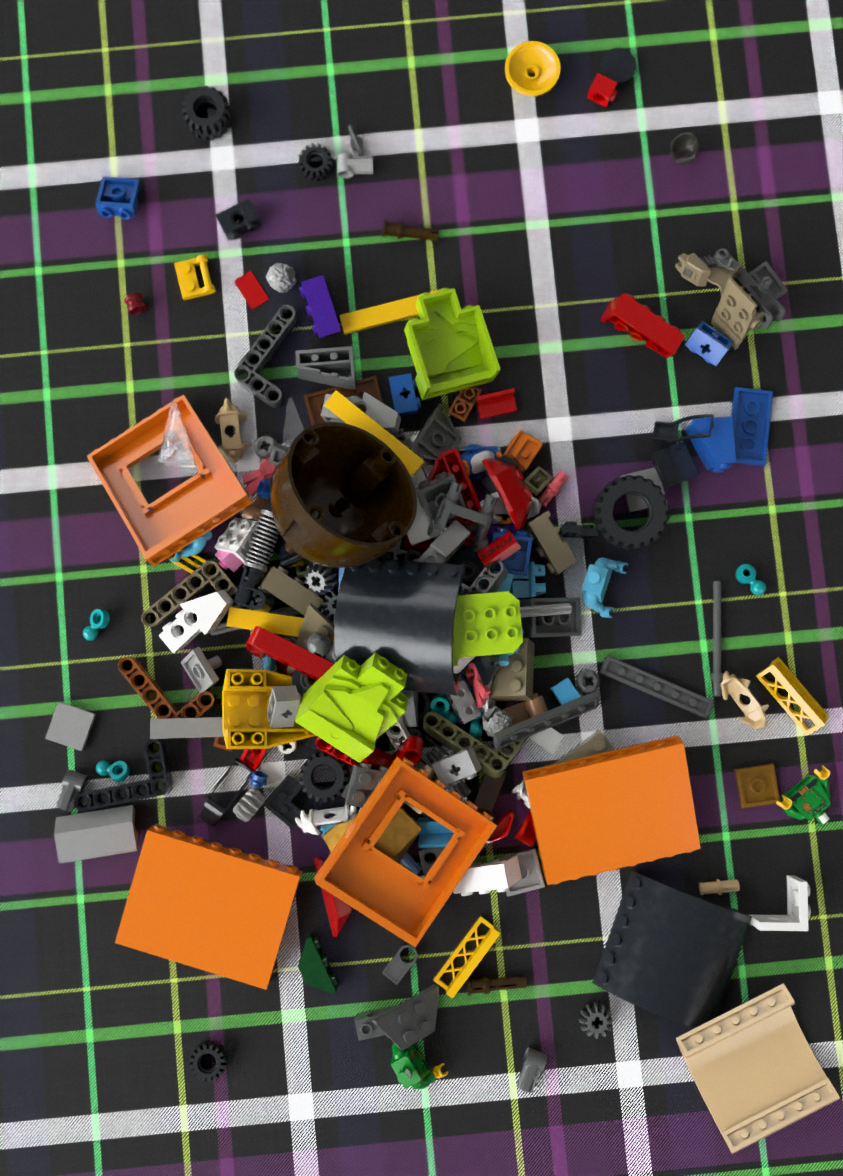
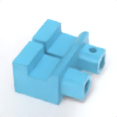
(528, 588)

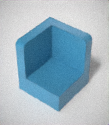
(565, 691)

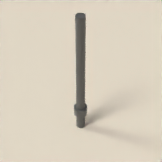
(717, 676)

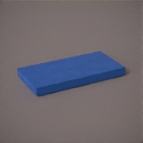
(751, 424)

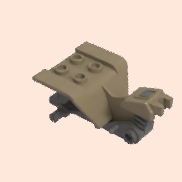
(742, 298)

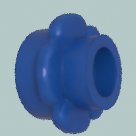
(258, 779)

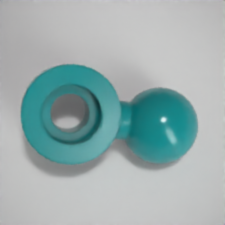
(757, 586)
(98, 619)
(443, 709)
(476, 729)
(104, 768)

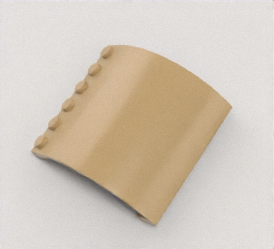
(756, 1069)

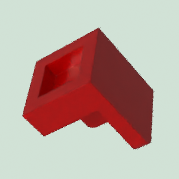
(525, 831)

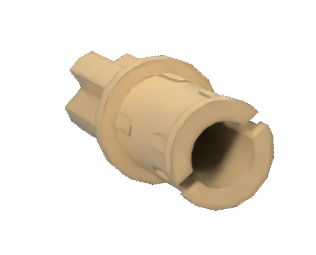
(719, 887)

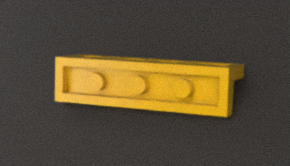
(797, 692)
(470, 963)

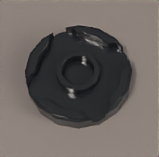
(618, 65)

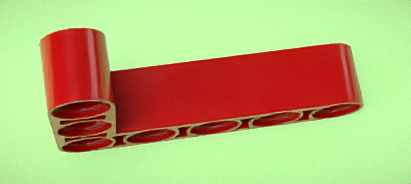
(266, 643)
(410, 749)

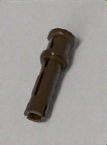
(400, 230)
(486, 984)

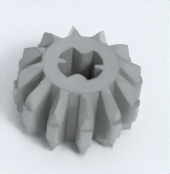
(249, 804)

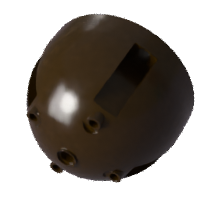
(341, 496)

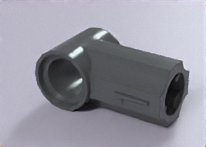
(73, 784)
(533, 1064)

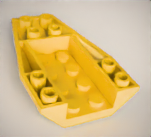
(245, 708)

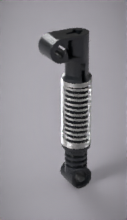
(256, 563)

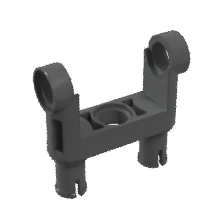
(450, 505)

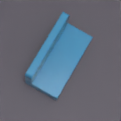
(432, 833)

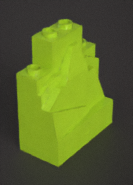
(449, 345)
(354, 704)

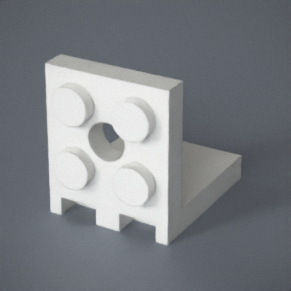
(797, 909)

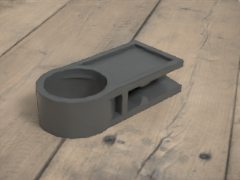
(397, 966)

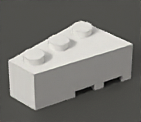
(489, 876)

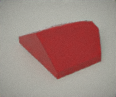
(503, 827)

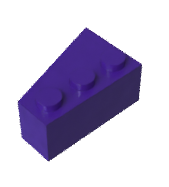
(320, 306)

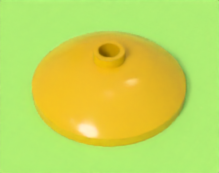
(534, 59)

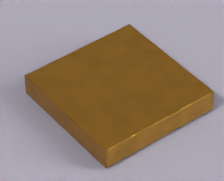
(757, 785)

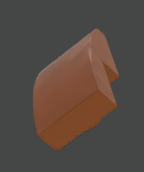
(464, 403)

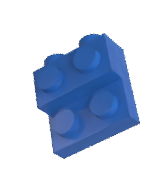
(118, 197)
(518, 561)

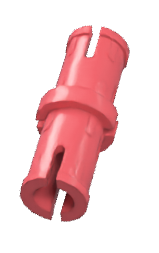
(552, 488)

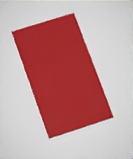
(251, 290)

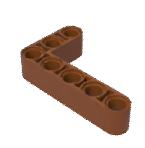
(162, 699)

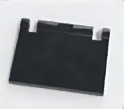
(486, 667)

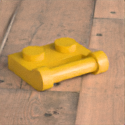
(188, 277)

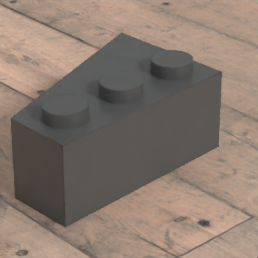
(327, 366)

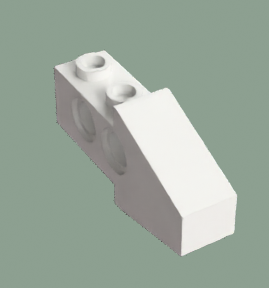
(209, 611)

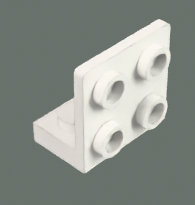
(238, 537)

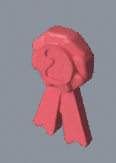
(265, 471)
(473, 678)

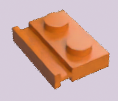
(524, 448)

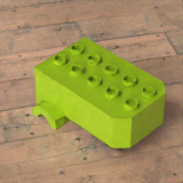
(486, 625)

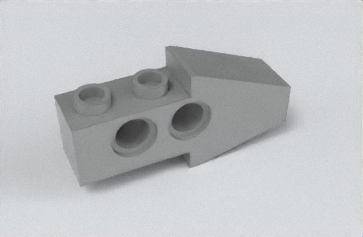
(376, 410)
(446, 544)

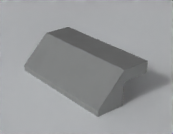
(96, 834)

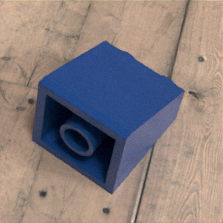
(717, 450)

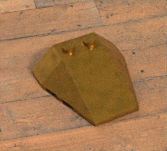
(393, 841)

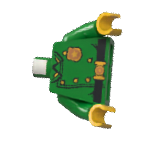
(808, 797)
(413, 1069)

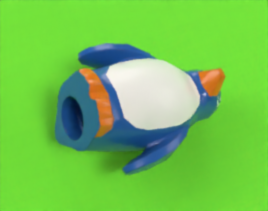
(473, 458)

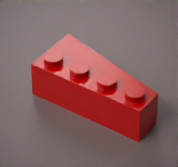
(643, 325)

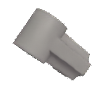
(349, 165)

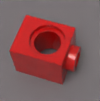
(602, 90)

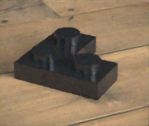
(572, 530)
(281, 802)

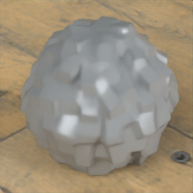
(281, 277)
(496, 720)

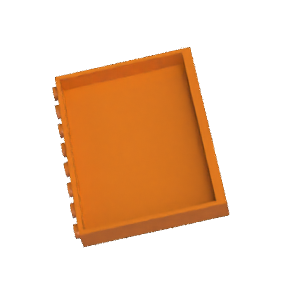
(612, 809)
(208, 906)

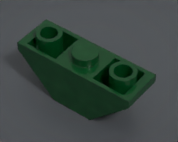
(315, 967)

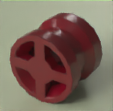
(135, 303)

